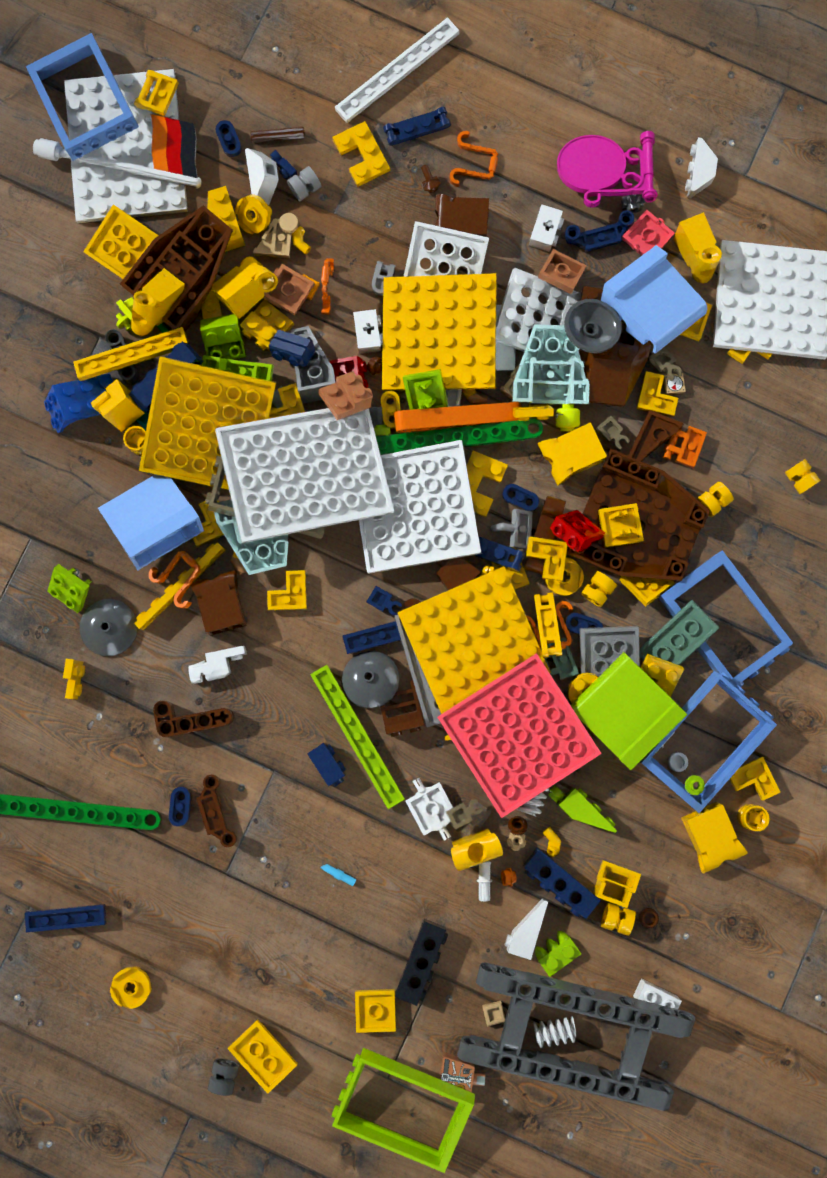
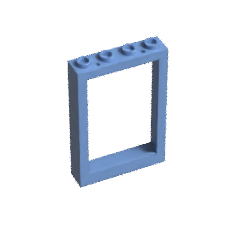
(64, 58)
(668, 600)
(734, 761)

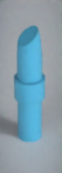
(339, 874)

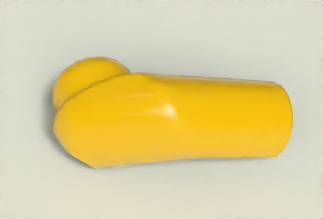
(554, 842)

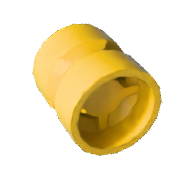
(134, 439)
(802, 476)
(717, 497)
(598, 589)
(753, 817)
(618, 919)

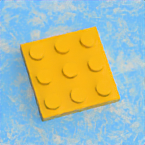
(119, 242)

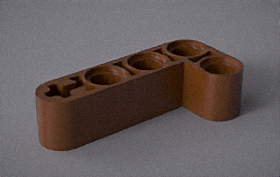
(551, 508)
(195, 720)

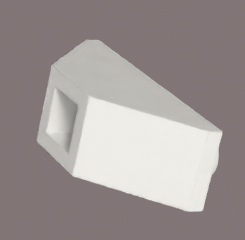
(701, 169)
(262, 174)

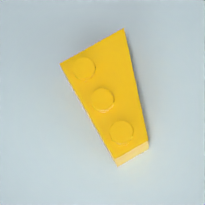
(220, 205)

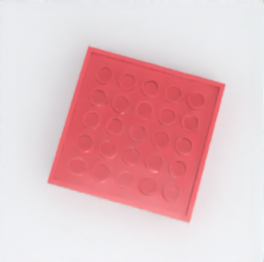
(519, 735)

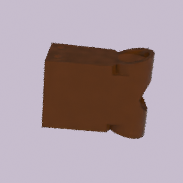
(462, 214)
(220, 603)

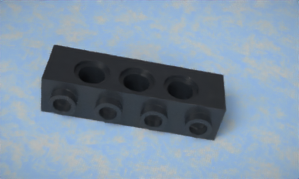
(405, 990)

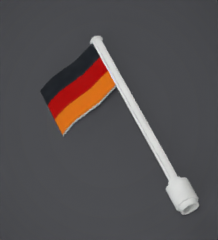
(171, 152)

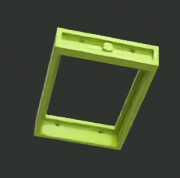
(394, 1141)

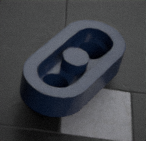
(228, 140)
(520, 498)
(583, 622)
(181, 806)

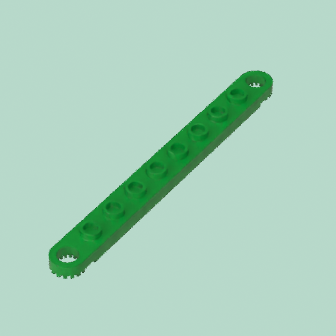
(470, 436)
(77, 811)

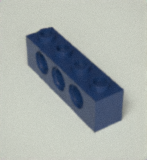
(587, 900)

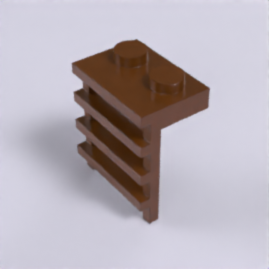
(411, 721)

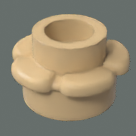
(516, 846)

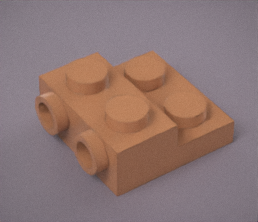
(562, 271)
(290, 290)
(346, 395)

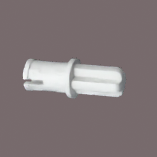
(484, 881)

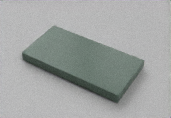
(680, 635)

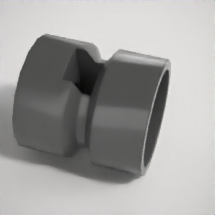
(222, 1079)

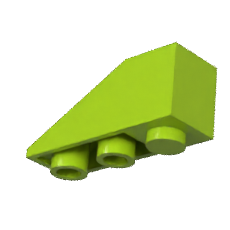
(579, 809)

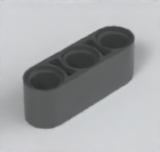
(121, 342)

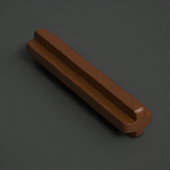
(277, 134)

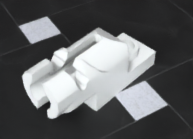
(216, 665)

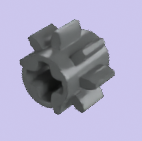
(633, 203)

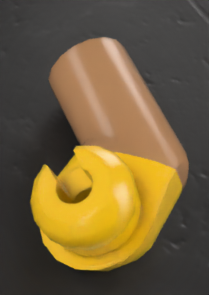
(473, 397)
(237, 565)

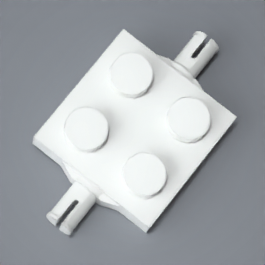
(430, 808)

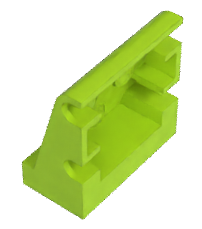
(627, 710)

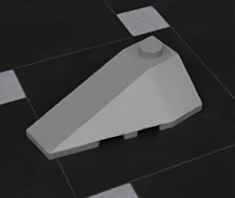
(317, 372)

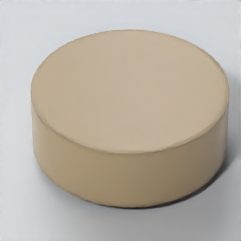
(288, 223)

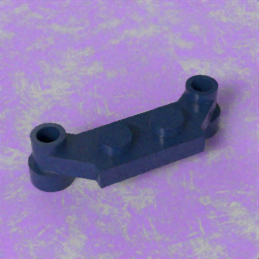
(600, 237)

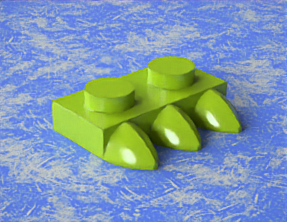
(558, 954)

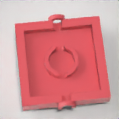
(647, 233)

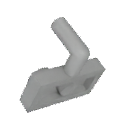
(519, 528)

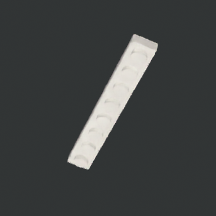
(397, 70)

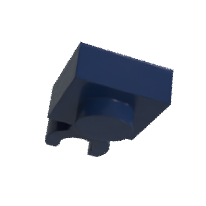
(286, 169)
(381, 599)

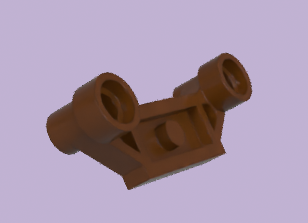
(212, 812)

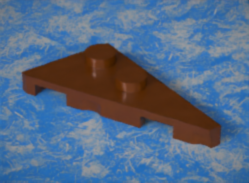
(653, 434)

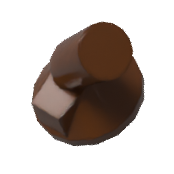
(431, 183)

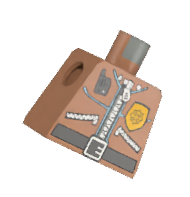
(460, 1073)

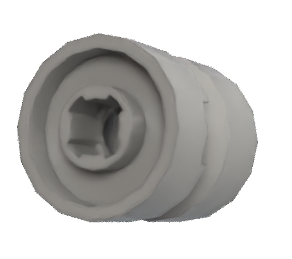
(304, 183)

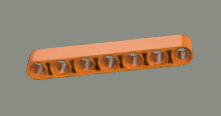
(451, 417)

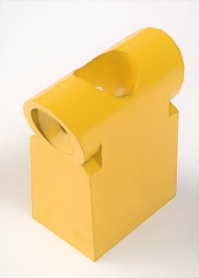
(698, 247)
(244, 286)
(155, 301)
(573, 452)
(713, 837)
(475, 849)

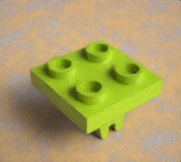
(425, 390)
(68, 588)

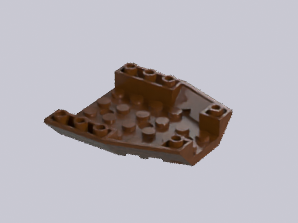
(662, 508)

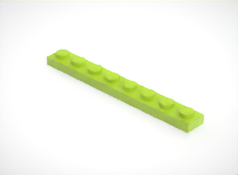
(357, 736)

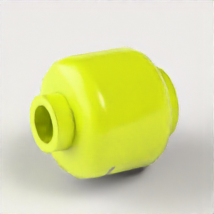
(567, 417)

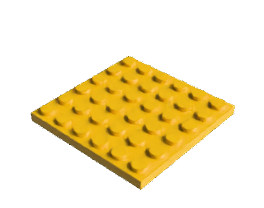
(442, 326)
(188, 408)
(469, 636)

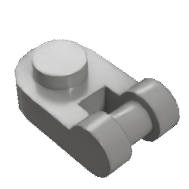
(377, 281)

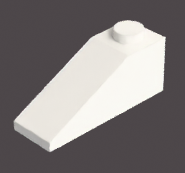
(525, 934)

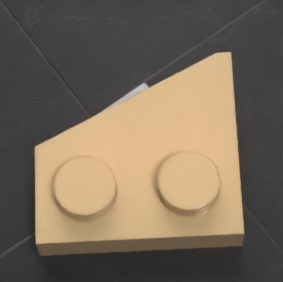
(274, 242)

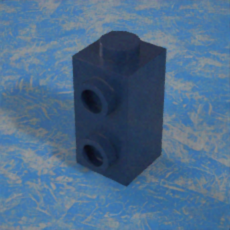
(327, 765)

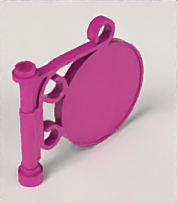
(598, 164)

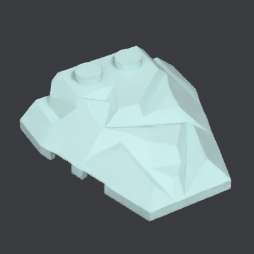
(551, 370)
(254, 555)

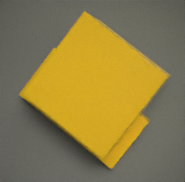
(117, 406)
(616, 883)

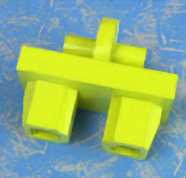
(126, 307)

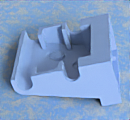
(653, 299)
(151, 519)

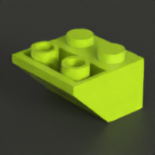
(223, 337)

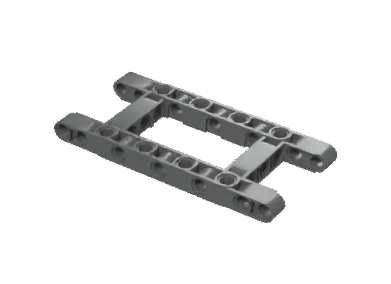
(583, 1001)

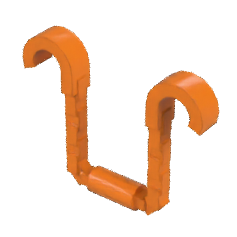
(465, 146)
(327, 270)
(164, 575)
(563, 625)

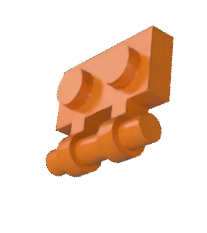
(689, 449)

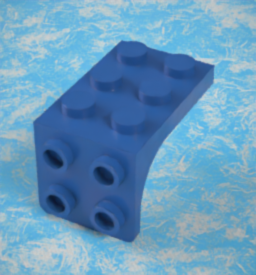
(73, 400)

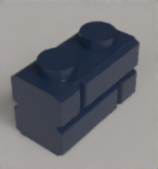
(291, 348)

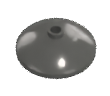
(597, 318)
(120, 630)
(379, 688)

